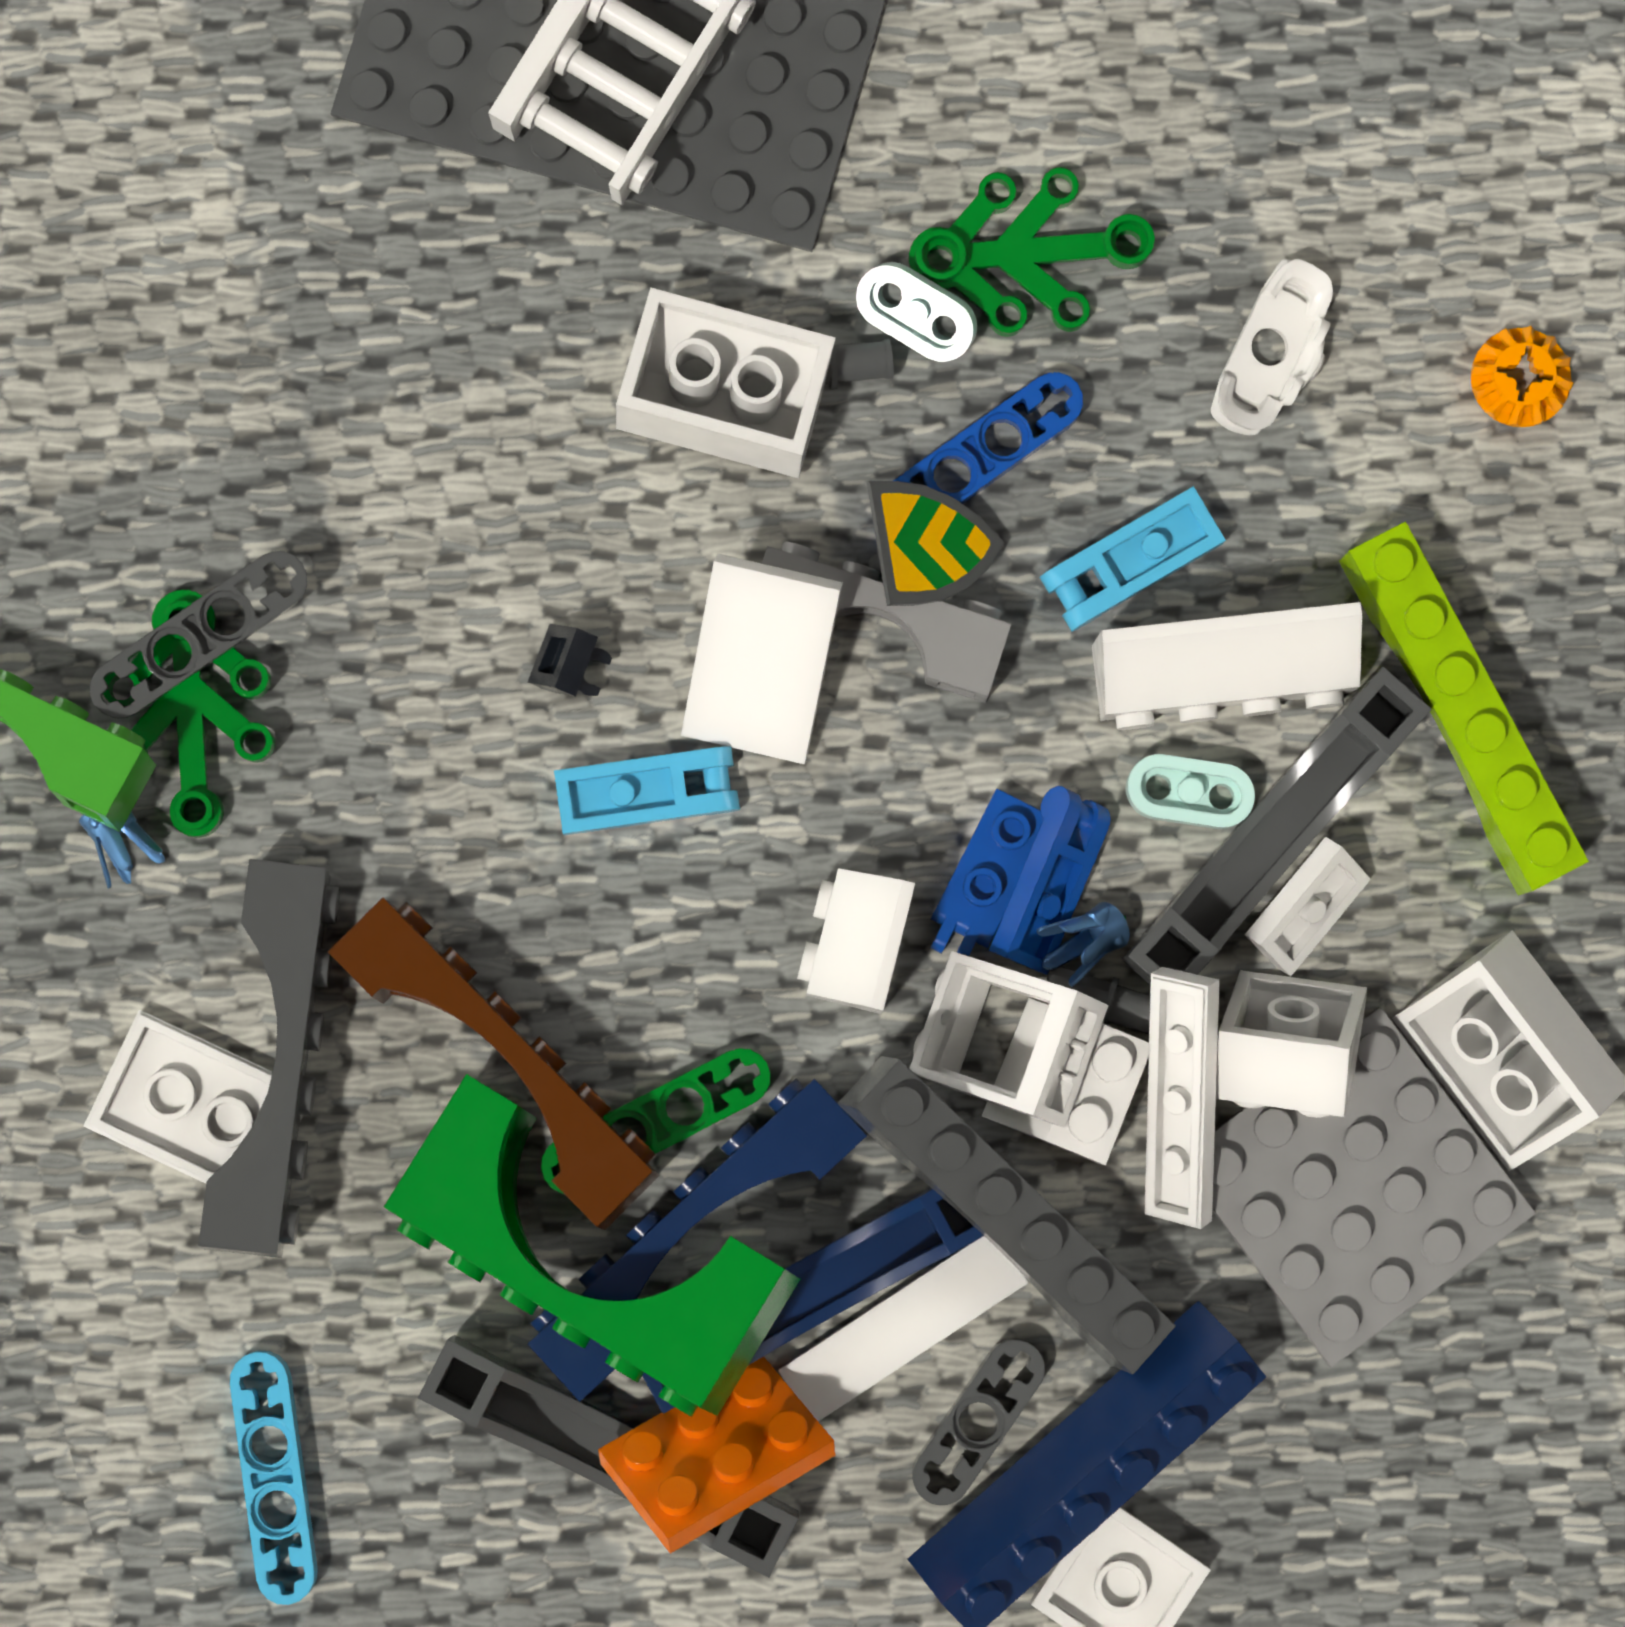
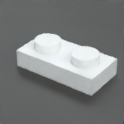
(1308, 906)

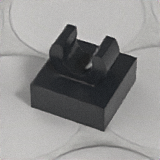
(564, 660)

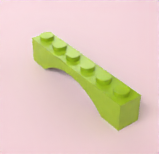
(1487, 747)

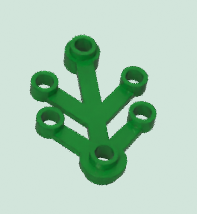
(1019, 252)
(188, 704)

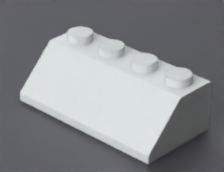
(1228, 664)

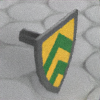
(927, 543)

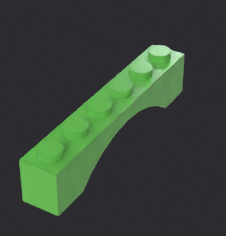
(82, 764)

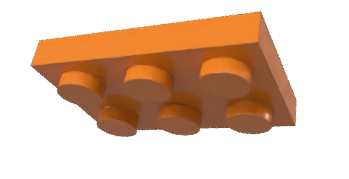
(709, 1467)

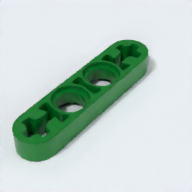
(652, 1111)

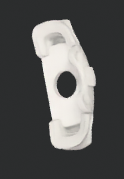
(1295, 308)

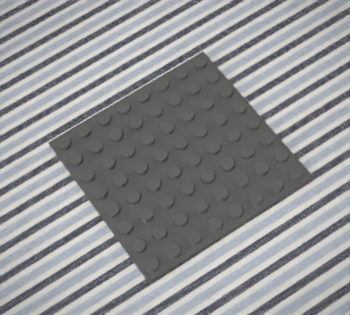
(743, 153)

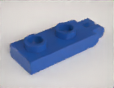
(987, 873)

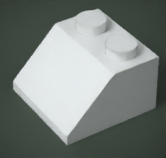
(858, 939)
(1290, 1044)
(1100, 1101)

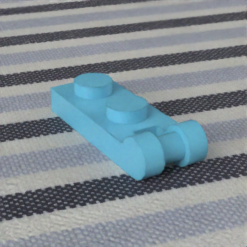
(1135, 557)
(644, 790)

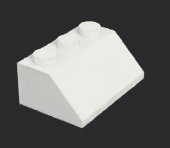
(724, 382)
(1512, 1051)

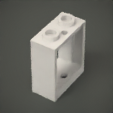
(1058, 1053)

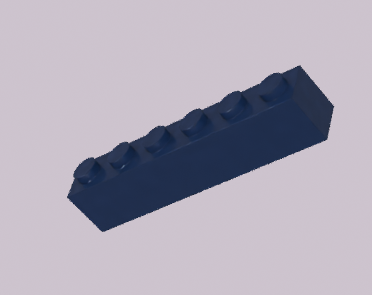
(1085, 1469)

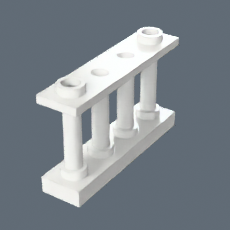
(558, 51)

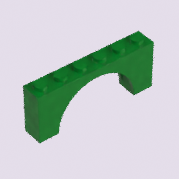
(686, 1338)

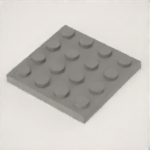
(1363, 1207)

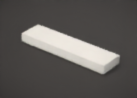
(1181, 1097)
(901, 1327)

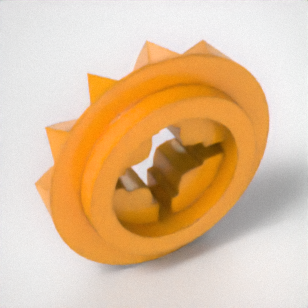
(1498, 392)

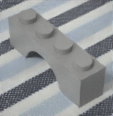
(955, 643)

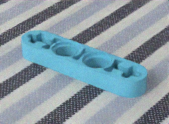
(264, 1477)

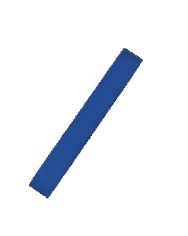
(971, 447)

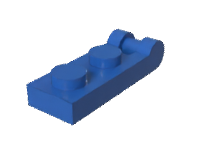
(1052, 876)

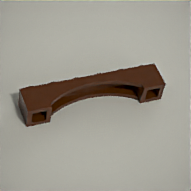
(597, 1164)

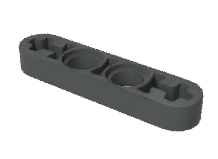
(204, 642)

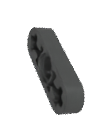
(938, 1452)

